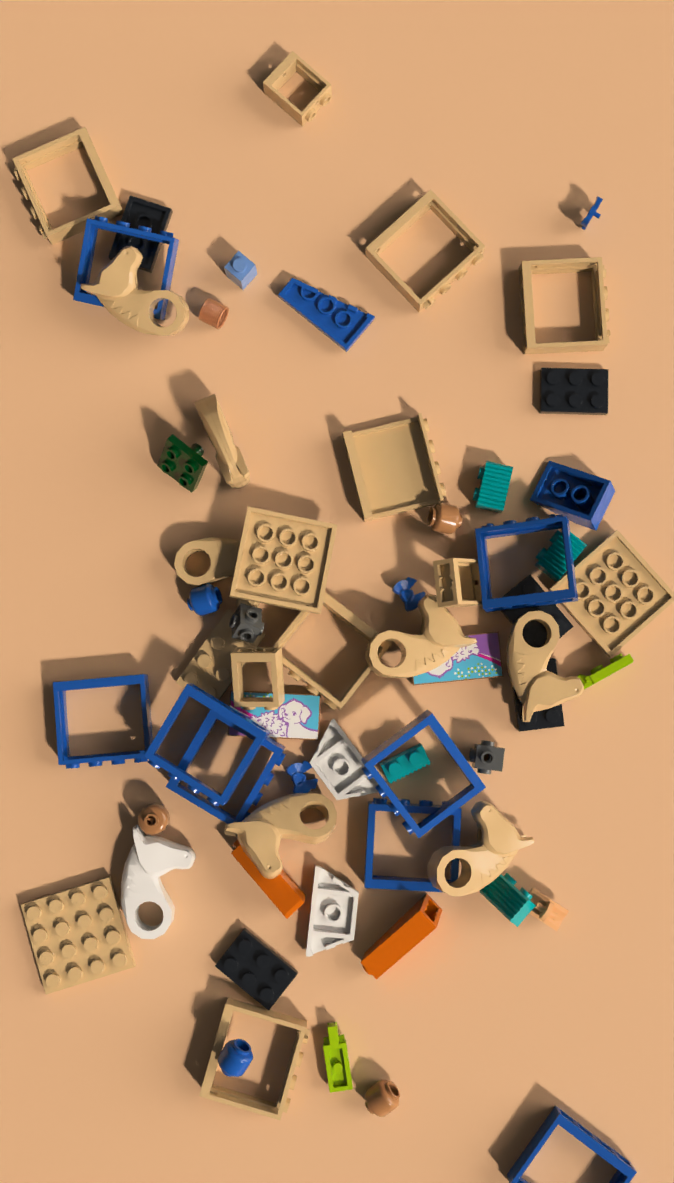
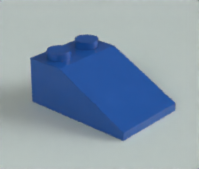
(573, 494)

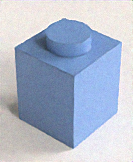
(240, 270)

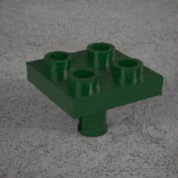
(183, 462)

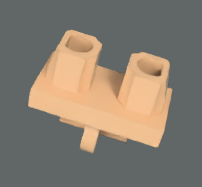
(547, 910)

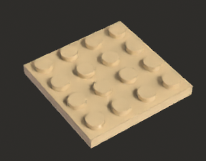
(283, 560)
(615, 593)
(78, 935)

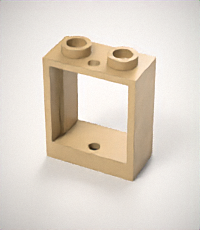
(282, 74)
(456, 582)
(258, 654)

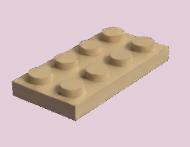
(212, 663)

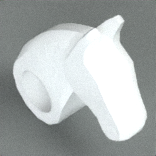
(141, 879)

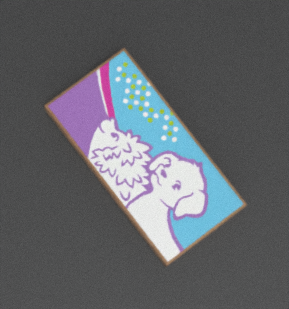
(468, 663)
(294, 719)

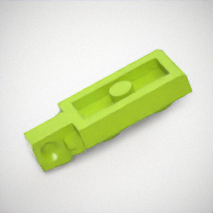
(599, 672)
(337, 1060)

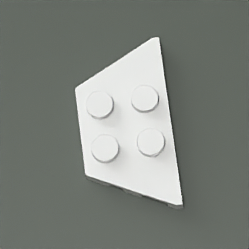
(340, 765)
(331, 912)

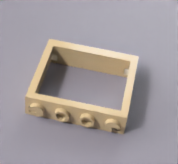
(52, 151)
(415, 212)
(600, 294)
(354, 622)
(242, 1100)

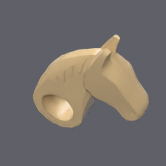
(119, 293)
(228, 455)
(223, 558)
(437, 643)
(528, 672)
(280, 818)
(483, 861)

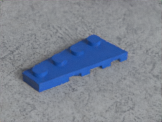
(333, 318)

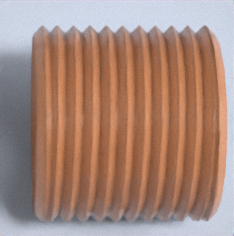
(213, 313)

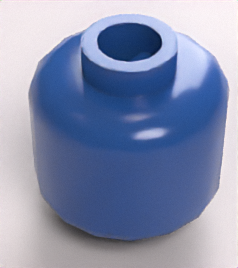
(204, 599)
(235, 1058)

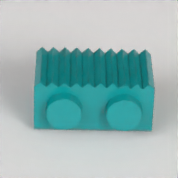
(493, 486)
(552, 560)
(405, 763)
(508, 899)

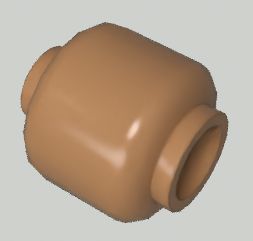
(444, 518)
(159, 813)
(382, 1098)

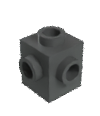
(246, 623)
(495, 759)

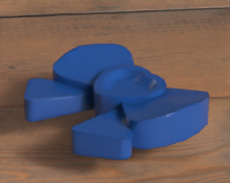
(592, 212)
(402, 589)
(299, 780)

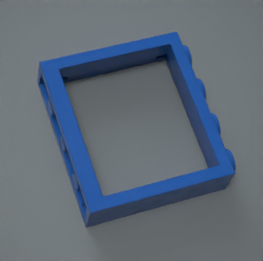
(143, 232)
(510, 528)
(228, 713)
(61, 720)
(396, 741)
(254, 796)
(405, 883)
(558, 1117)

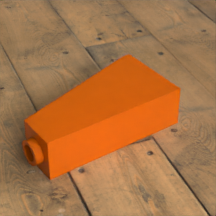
(280, 890)
(402, 937)

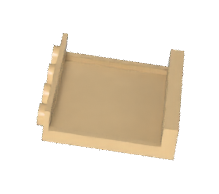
(394, 468)

